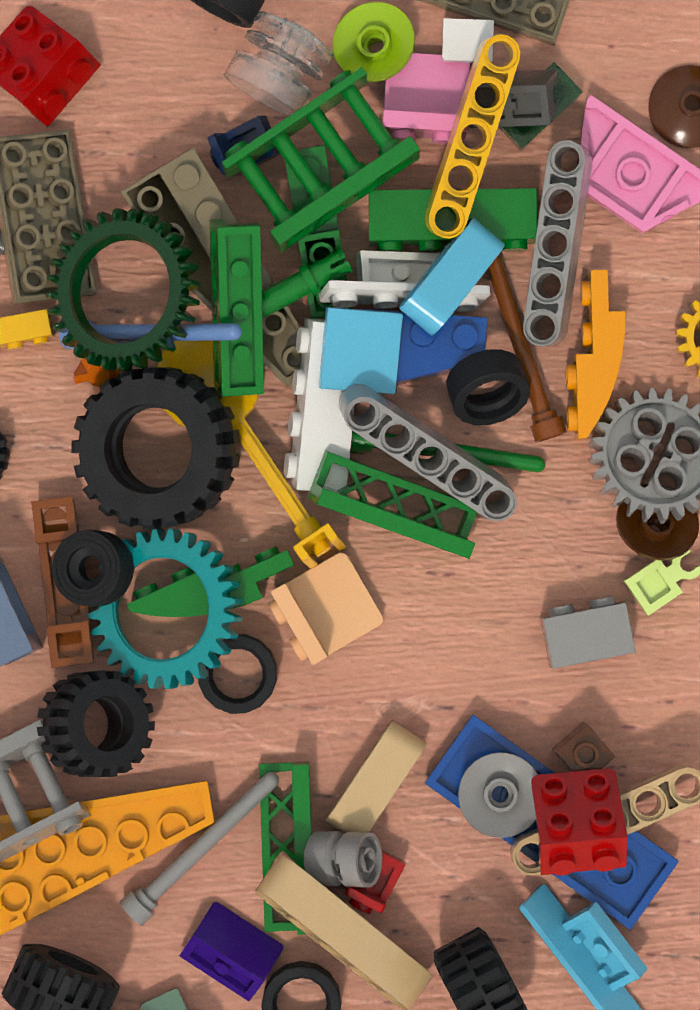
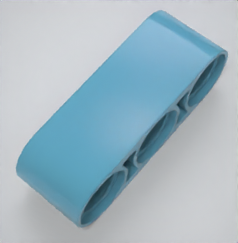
(451, 276)

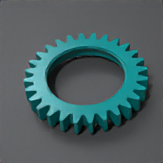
(193, 662)

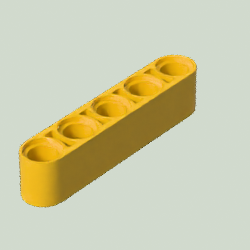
(487, 121)

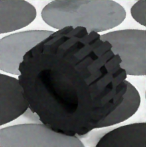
(126, 724)
(476, 974)
(57, 981)

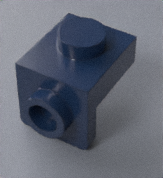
(248, 131)

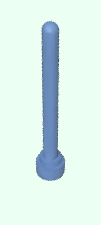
(195, 332)

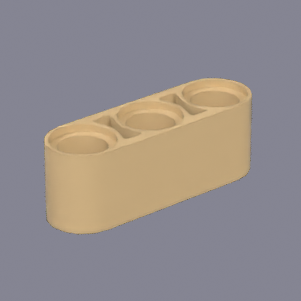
(376, 780)

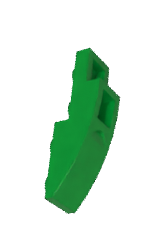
(327, 237)
(188, 596)

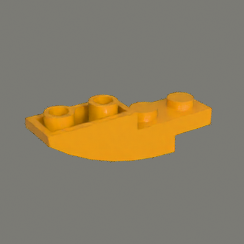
(594, 374)

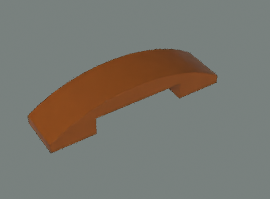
(68, 623)

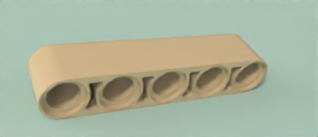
(667, 804)
(343, 933)

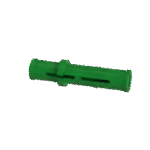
(304, 282)

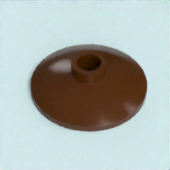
(667, 107)
(670, 543)

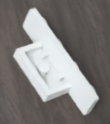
(387, 279)

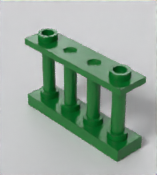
(324, 201)

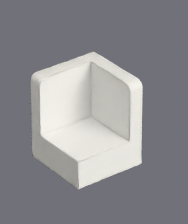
(463, 38)

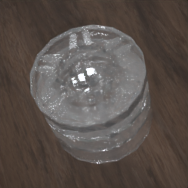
(282, 58)

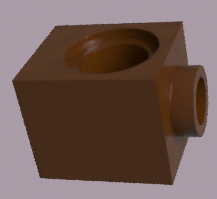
(583, 750)

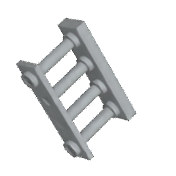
(66, 818)

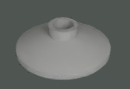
(491, 816)

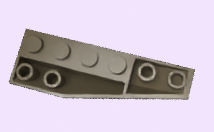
(187, 199)

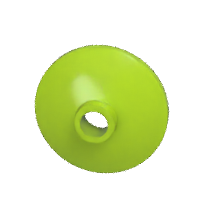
(370, 25)

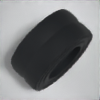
(70, 562)

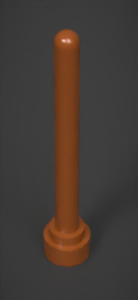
(546, 422)

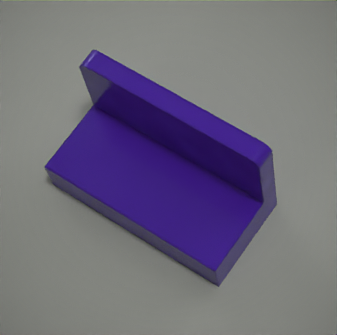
(232, 951)

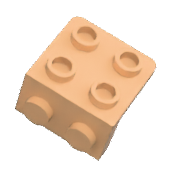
(325, 608)

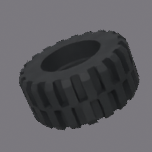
(103, 457)

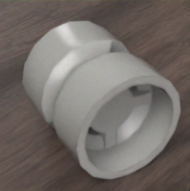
(343, 858)

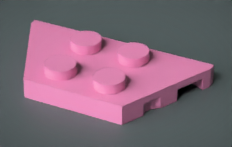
(635, 172)

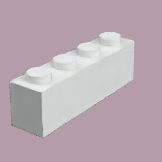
(317, 420)

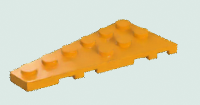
(114, 837)

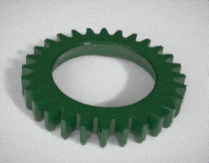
(111, 229)

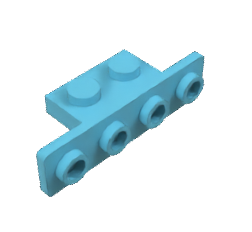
(587, 948)

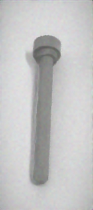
(141, 903)

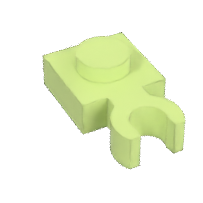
(657, 585)

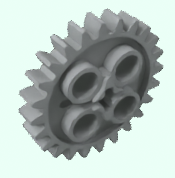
(623, 438)

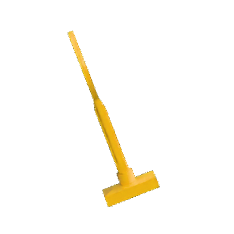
(197, 359)

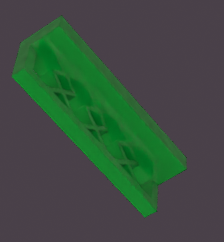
(238, 300)
(385, 518)
(302, 827)

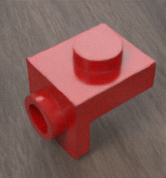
(376, 896)

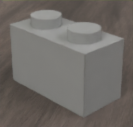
(588, 633)

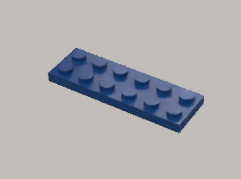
(619, 892)

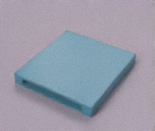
(360, 349)

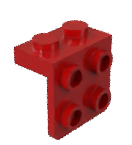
(42, 64)
(579, 821)

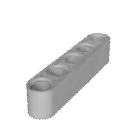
(549, 224)
(437, 469)

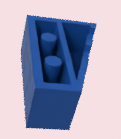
(437, 354)

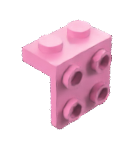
(425, 98)

